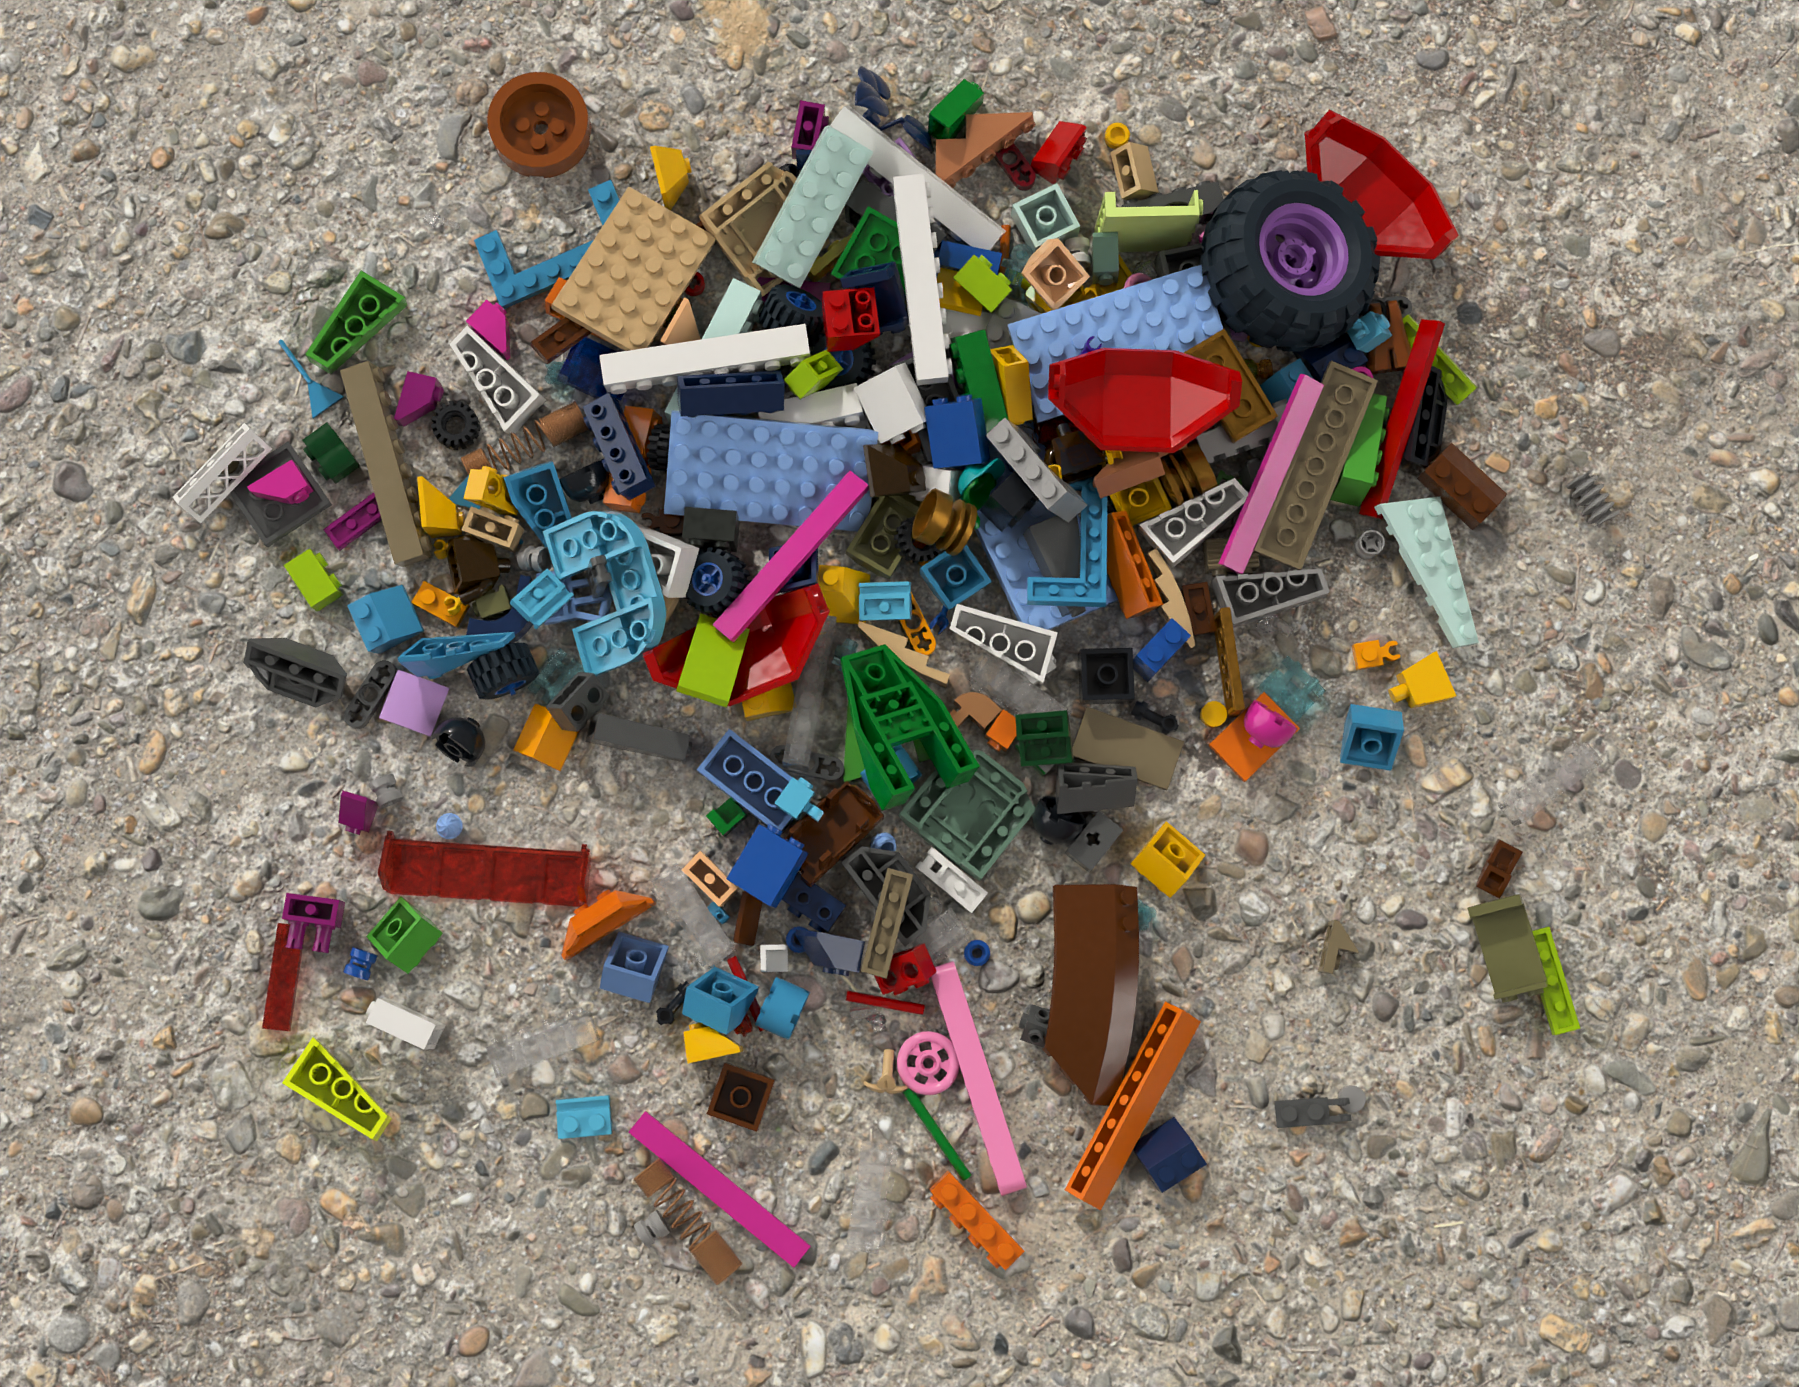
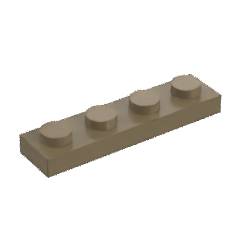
(887, 923)

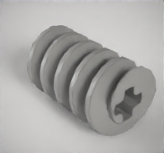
(1592, 498)

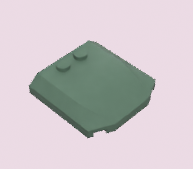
(973, 819)

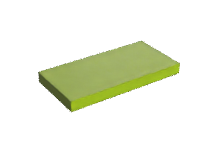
(711, 663)

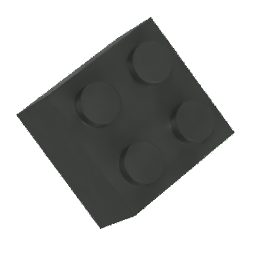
(711, 528)

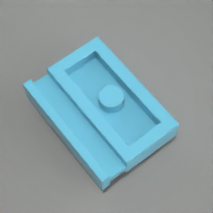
(541, 598)
(885, 601)
(584, 1117)

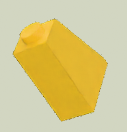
(1014, 383)

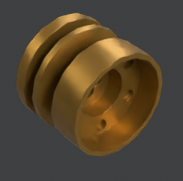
(1187, 473)
(944, 522)

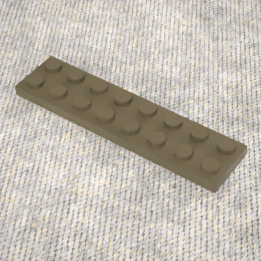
(1316, 466)

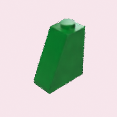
(949, 115)

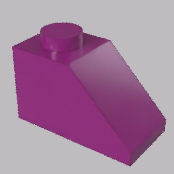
(417, 397)
(356, 812)

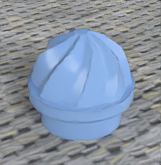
(449, 826)
(883, 841)

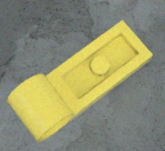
(828, 261)

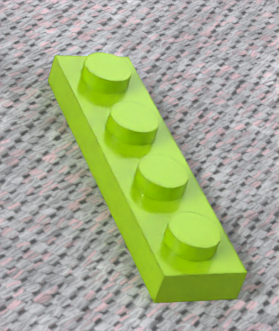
(1456, 382)
(1556, 996)

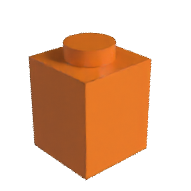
(1002, 732)

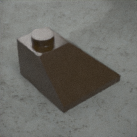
(892, 471)

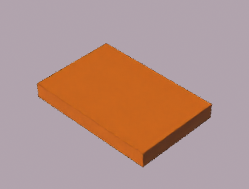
(1235, 748)

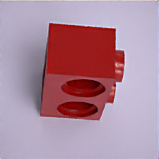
(906, 975)

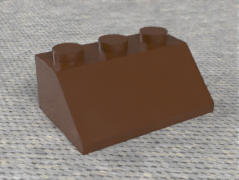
(1462, 486)

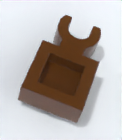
(667, 523)

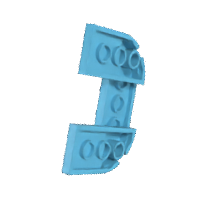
(635, 587)

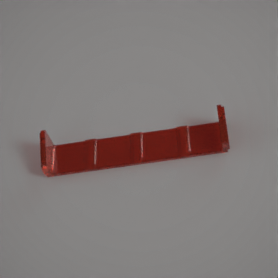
(485, 872)

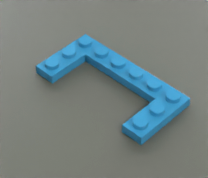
(515, 288)
(1091, 586)

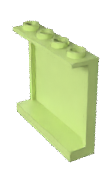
(1149, 227)

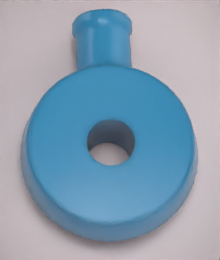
(718, 912)

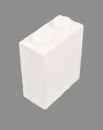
(893, 404)
(404, 1023)

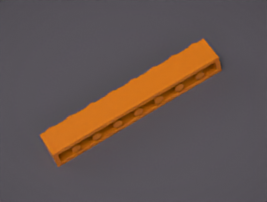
(1132, 1105)

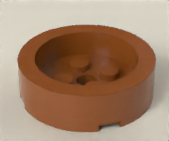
(539, 100)

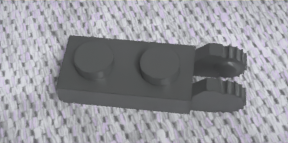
(1308, 1112)

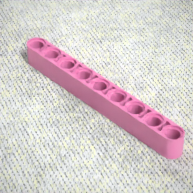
(978, 1079)

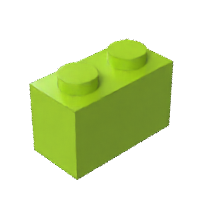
(983, 283)
(813, 374)
(313, 579)

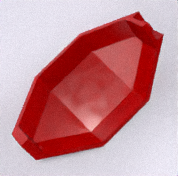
(1386, 185)
(1142, 397)
(773, 652)

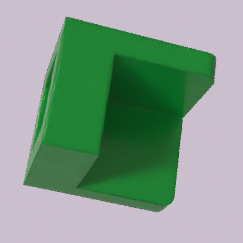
(727, 817)

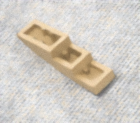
(1171, 596)
(915, 661)

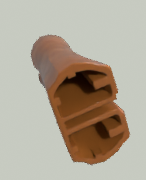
(1395, 351)

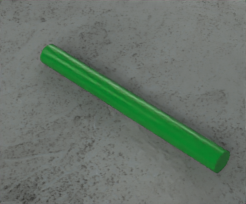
(937, 1134)

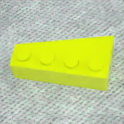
(330, 1086)

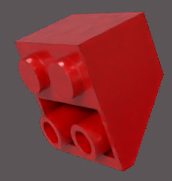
(1059, 150)
(849, 318)

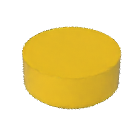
(1116, 135)
(1213, 714)

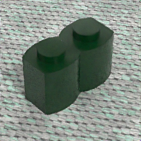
(331, 453)

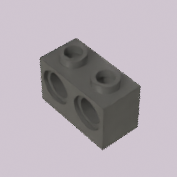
(573, 706)

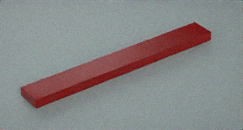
(1403, 414)

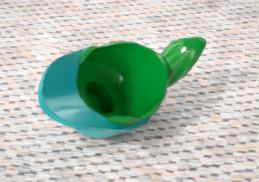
(977, 482)

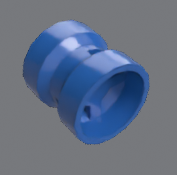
(361, 957)

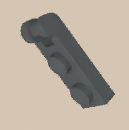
(598, 576)

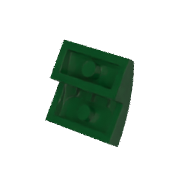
(1044, 738)

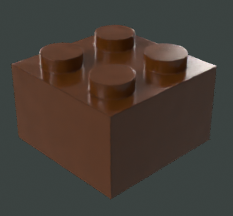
(741, 1096)

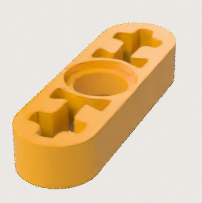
(927, 636)

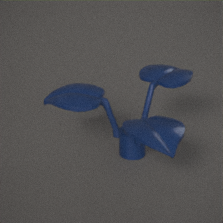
(868, 96)

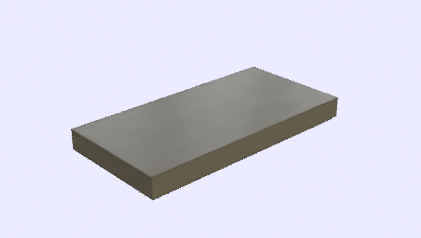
(1122, 743)

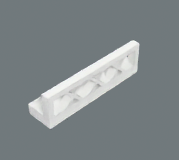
(214, 466)

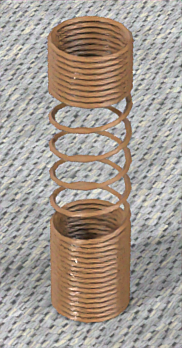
(557, 427)
(711, 1252)

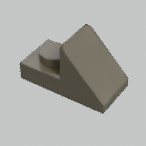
(1335, 940)

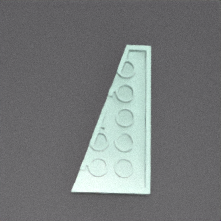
(1431, 559)

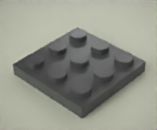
(272, 518)

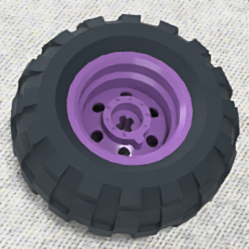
(1268, 282)

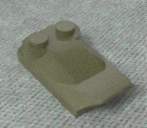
(874, 542)

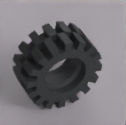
(455, 410)
(659, 447)
(908, 549)

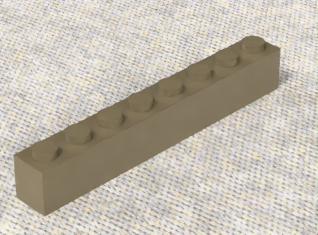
(386, 463)

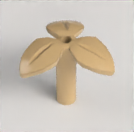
(886, 1082)

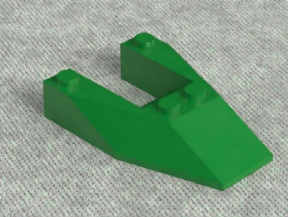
(893, 708)

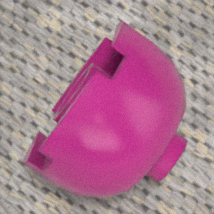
(1267, 726)

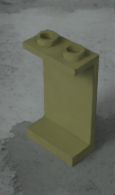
(1509, 947)

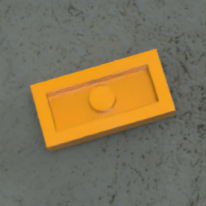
(432, 601)

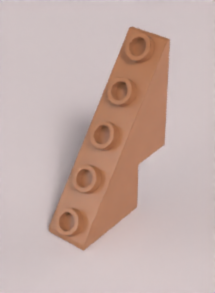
(983, 138)
(1129, 471)

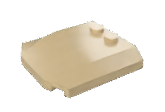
(745, 217)

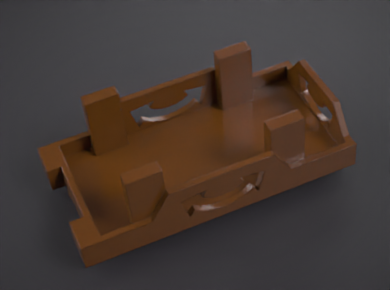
(845, 822)

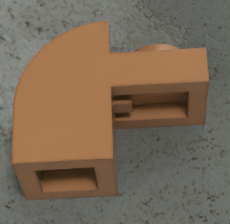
(977, 708)

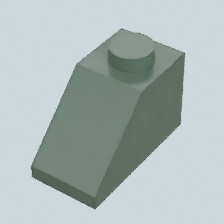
(1105, 258)

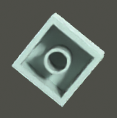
(1045, 217)

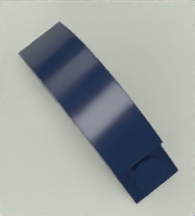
(511, 622)

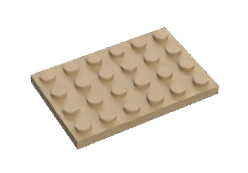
(634, 272)

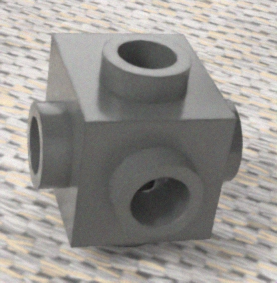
(1034, 1025)

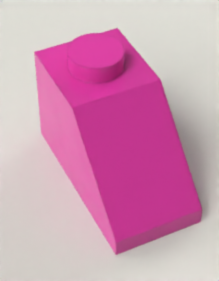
(492, 326)
(283, 485)

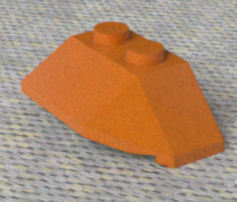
(601, 919)

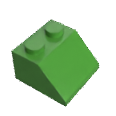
(404, 935)

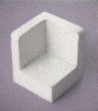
(774, 958)

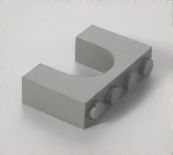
(1023, 457)

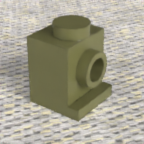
(493, 604)

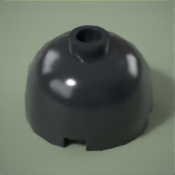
(586, 483)
(460, 739)
(1056, 827)

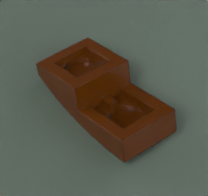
(1498, 868)

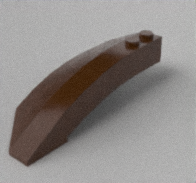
(1093, 985)

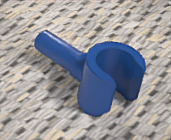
(940, 620)

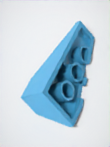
(538, 497)
(442, 654)

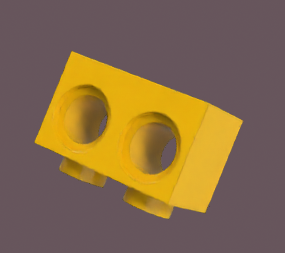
(489, 490)

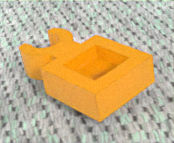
(1371, 655)

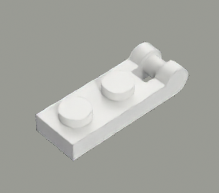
(952, 880)

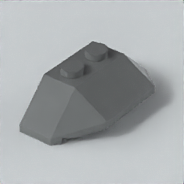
(295, 670)
(868, 870)

